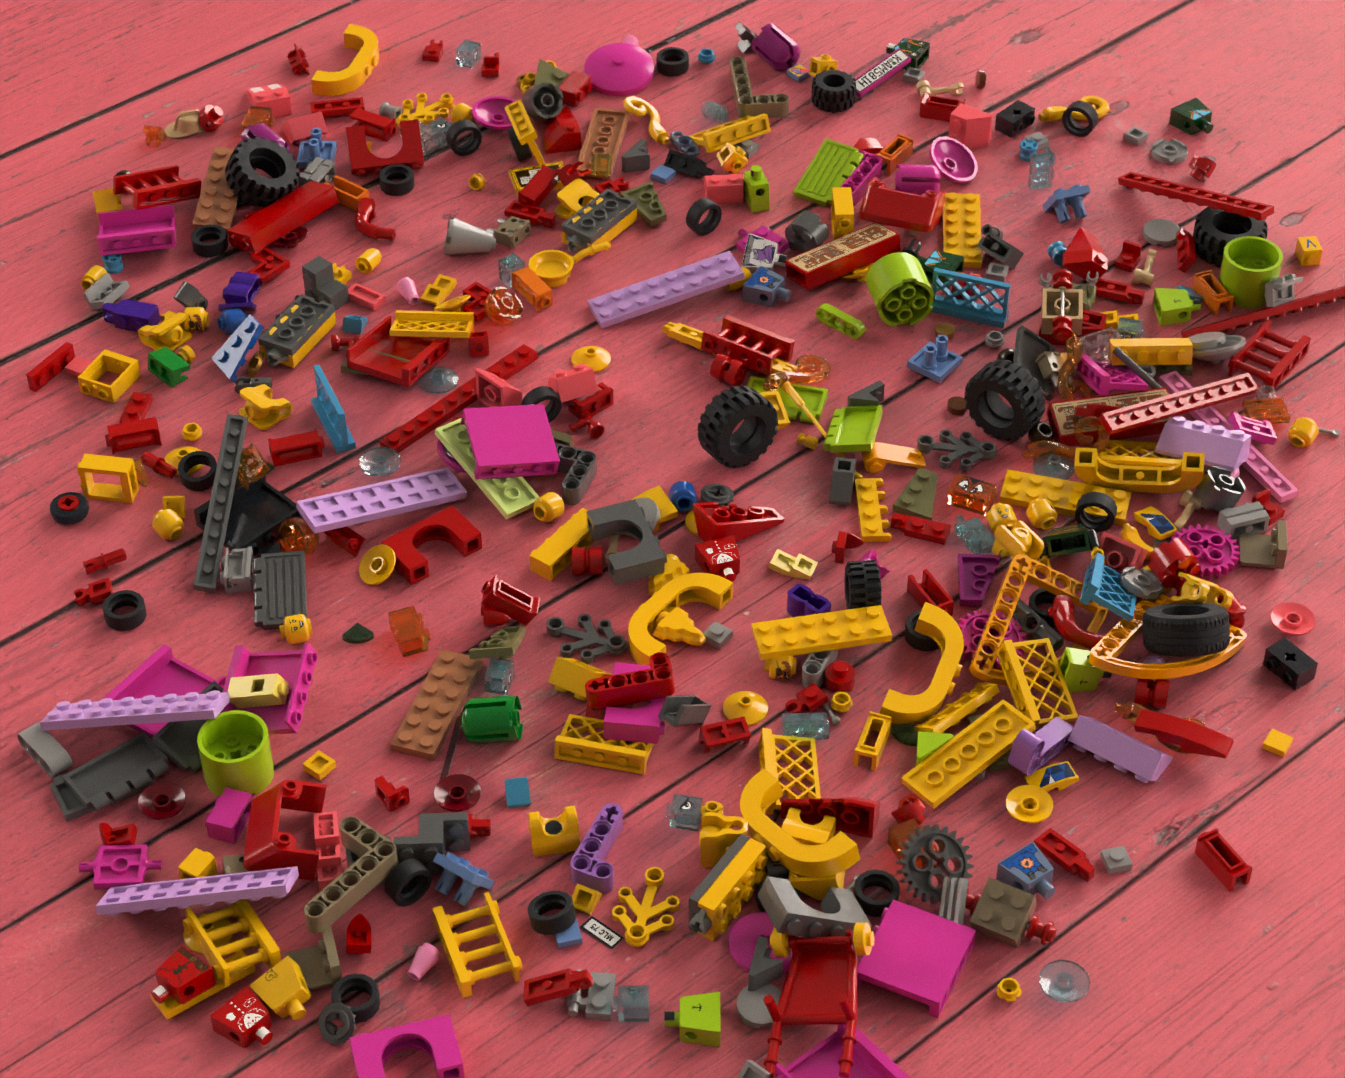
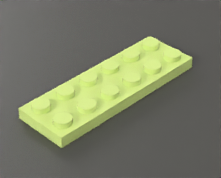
(507, 494)

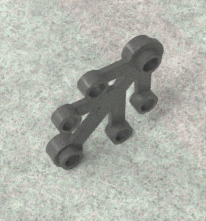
(959, 448)
(613, 644)

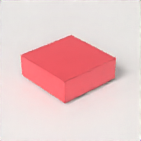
(77, 366)

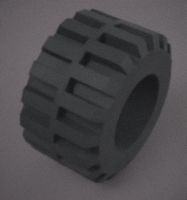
(833, 91)
(862, 584)

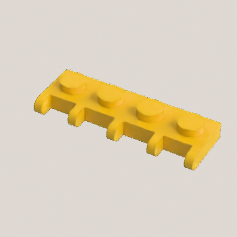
(870, 511)
(963, 706)
(171, 1008)

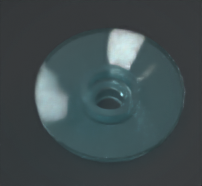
(438, 380)
(379, 461)
(1054, 466)
(1064, 973)

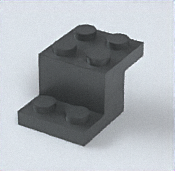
(436, 834)

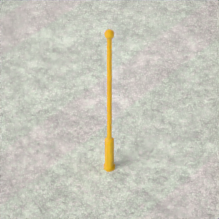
(787, 386)

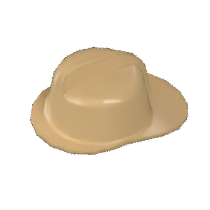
(184, 125)

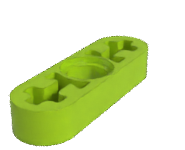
(829, 315)

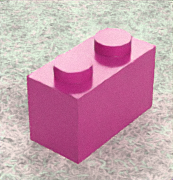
(229, 815)

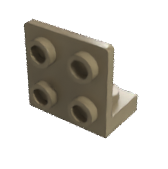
(1264, 550)
(319, 963)

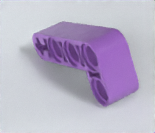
(1034, 750)
(588, 861)

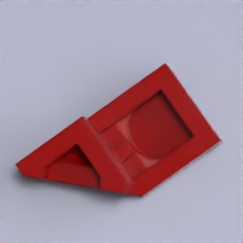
(491, 66)
(868, 145)

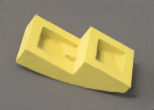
(799, 567)

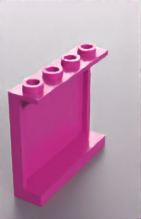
(136, 230)
(511, 441)
(292, 666)
(161, 676)
(917, 955)
(823, 1060)

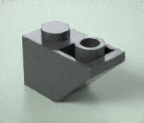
(842, 481)

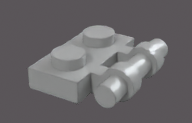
(599, 999)

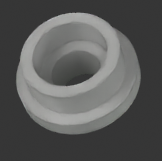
(994, 339)

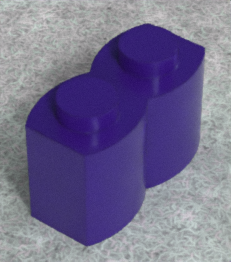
(242, 288)
(803, 602)

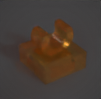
(154, 133)

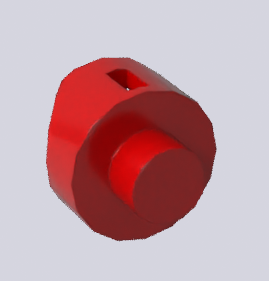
(212, 114)
(1200, 167)
(839, 676)
(908, 811)

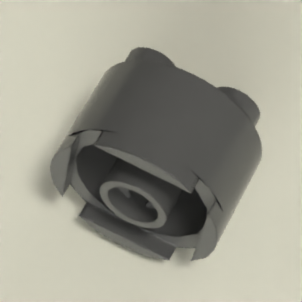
(540, 109)
(806, 232)
(1219, 489)

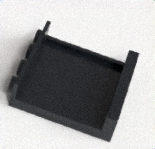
(253, 516)

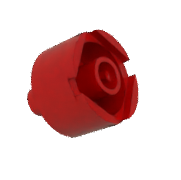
(1169, 560)

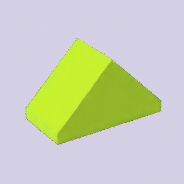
(928, 743)

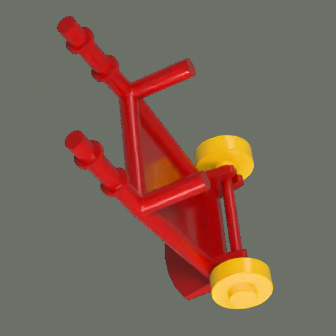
(818, 987)

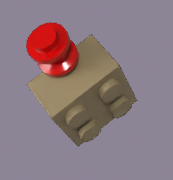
(1006, 914)

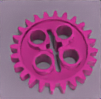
(1213, 549)
(972, 629)

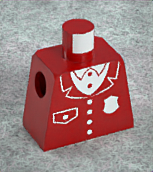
(719, 557)
(243, 1020)

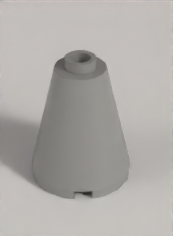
(467, 239)

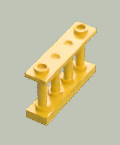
(249, 923)
(458, 960)

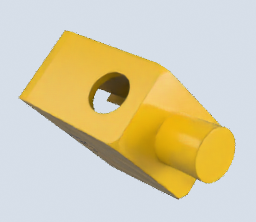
(284, 989)

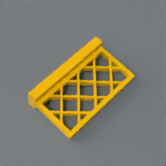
(524, 128)
(732, 132)
(432, 324)
(1130, 457)
(1018, 682)
(602, 752)
(768, 760)

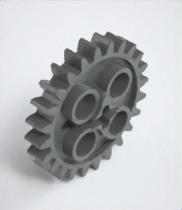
(949, 849)

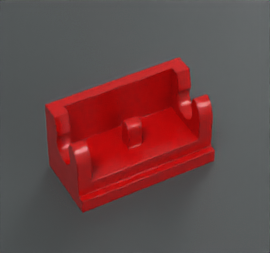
(570, 173)
(595, 403)
(724, 733)

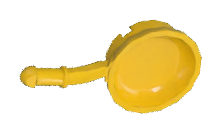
(556, 266)

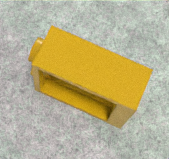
(842, 212)
(114, 362)
(112, 466)

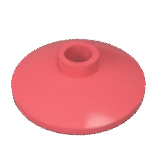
(1293, 619)

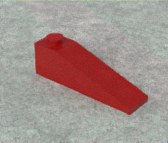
(562, 133)
(1085, 255)
(852, 814)

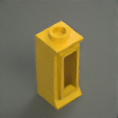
(879, 723)

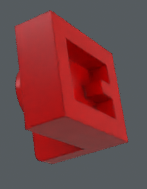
(1129, 256)
(478, 344)
(1274, 511)
(389, 796)

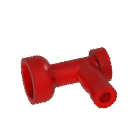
(336, 342)
(595, 429)

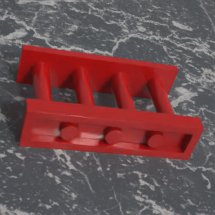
(157, 187)
(752, 336)
(1280, 369)

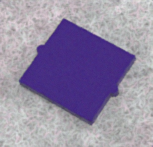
(245, 307)

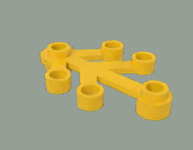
(446, 102)
(654, 879)

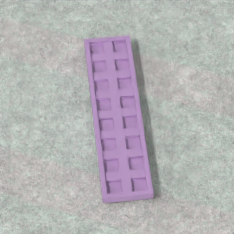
(665, 289)
(380, 500)
(135, 711)
(199, 890)

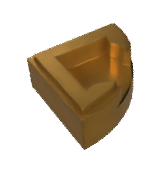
(254, 364)

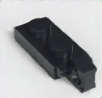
(687, 164)

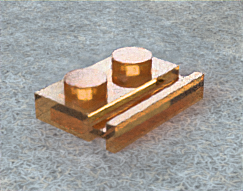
(1267, 409)
(251, 466)

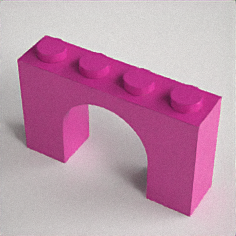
(634, 724)
(432, 1036)

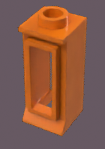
(896, 152)
(348, 192)
(532, 288)
(1212, 292)

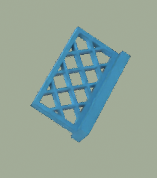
(968, 309)
(331, 414)
(1104, 587)

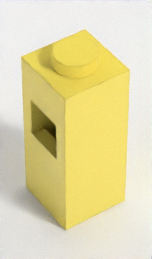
(258, 690)

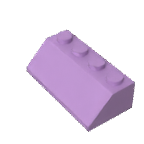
(1220, 445)
(1119, 748)

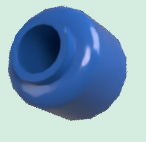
(231, 320)
(682, 496)

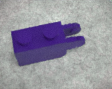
(131, 314)

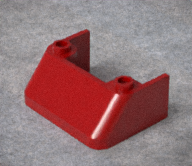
(902, 208)
(273, 849)

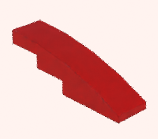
(1187, 734)

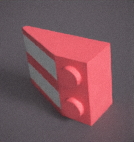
(273, 97)

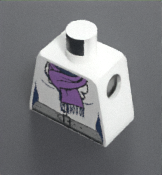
(761, 253)

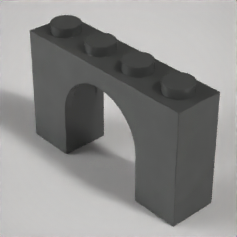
(629, 520)
(796, 918)

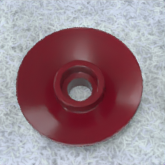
(292, 238)
(457, 792)
(162, 800)

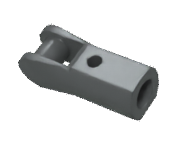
(244, 382)

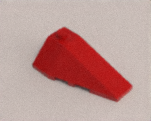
(720, 522)

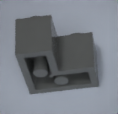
(321, 285)

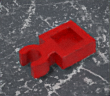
(433, 52)
(616, 186)
(97, 592)
(807, 699)

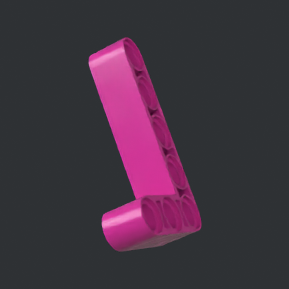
(867, 169)

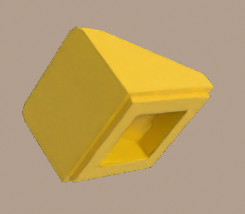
(585, 899)

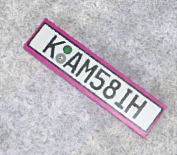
(881, 71)

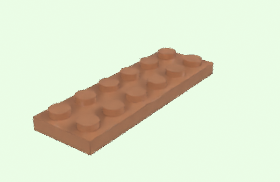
(603, 137)
(217, 201)
(437, 705)

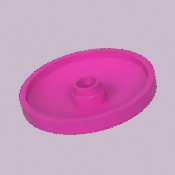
(619, 69)

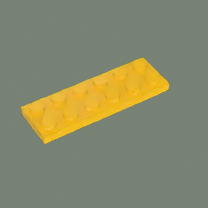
(962, 227)
(1023, 487)
(821, 632)
(967, 754)

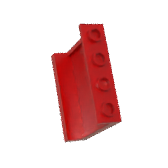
(420, 350)

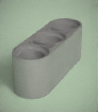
(815, 665)
(44, 750)

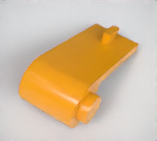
(886, 453)

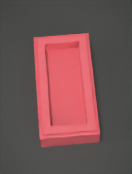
(365, 296)

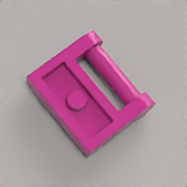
(1259, 430)

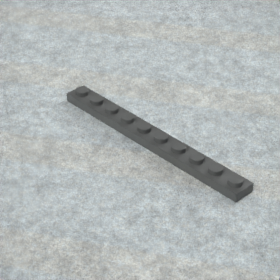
(220, 504)

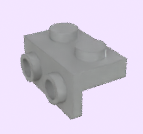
(1281, 290)
(105, 291)

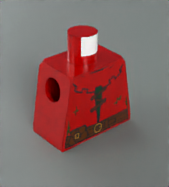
(183, 977)

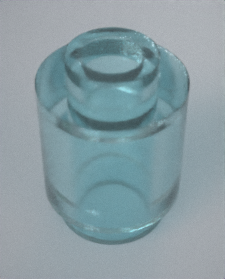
(714, 111)

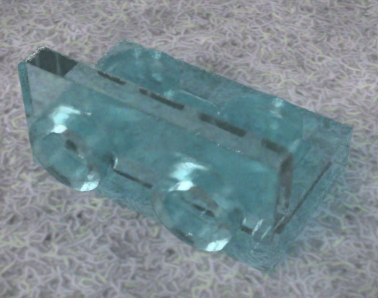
(1041, 169)
(974, 534)
(805, 725)

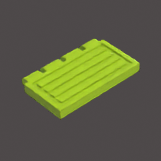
(826, 171)
(812, 396)
(853, 429)

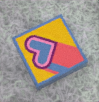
(798, 73)

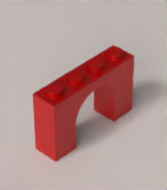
(364, 162)
(446, 526)

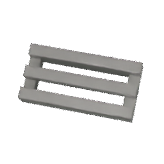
(948, 899)

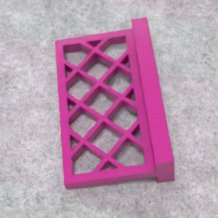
(1104, 376)

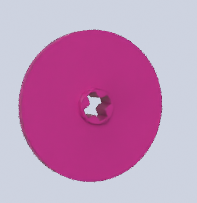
(744, 938)

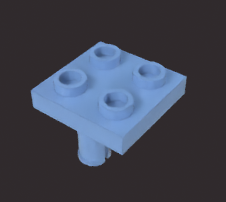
(315, 148)
(1064, 198)
(935, 360)
(460, 867)

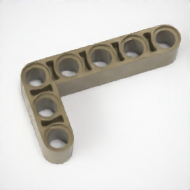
(753, 105)
(375, 863)

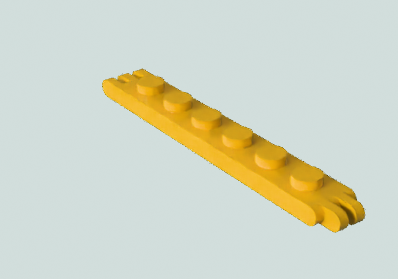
(693, 337)

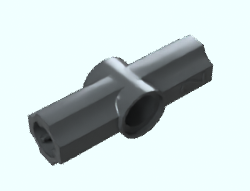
(1026, 616)

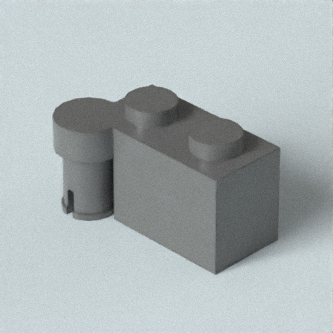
(997, 247)

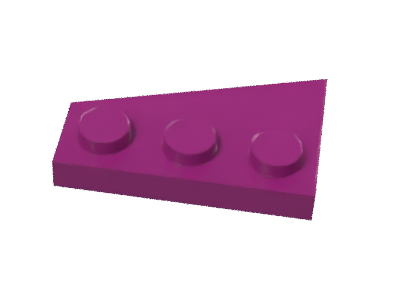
(975, 577)

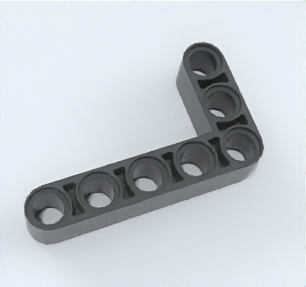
(580, 470)

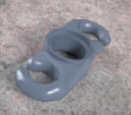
(689, 146)

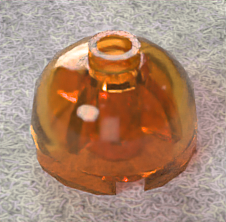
(502, 307)
(298, 536)

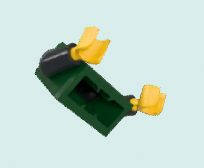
(1068, 541)

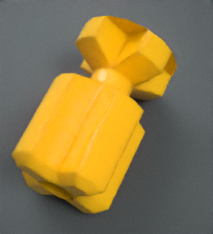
(809, 442)

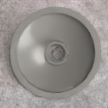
(1220, 352)

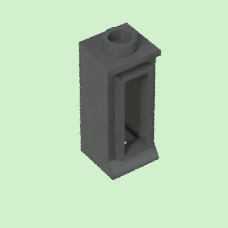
(684, 710)

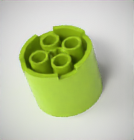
(1247, 267)
(900, 289)
(236, 753)

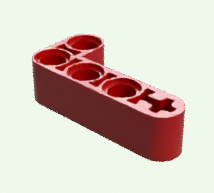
(633, 686)

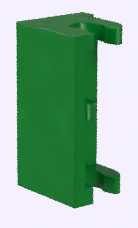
(167, 366)

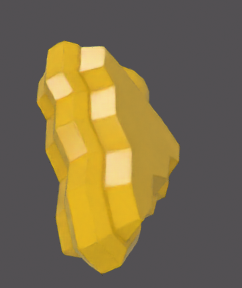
(672, 569)
(678, 627)

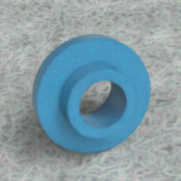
(706, 56)

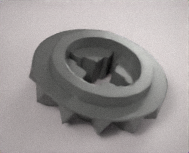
(710, 491)
(331, 1031)

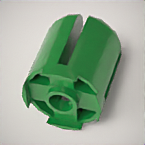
(492, 719)

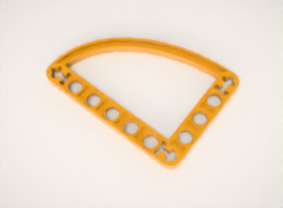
(1027, 574)
(1125, 632)

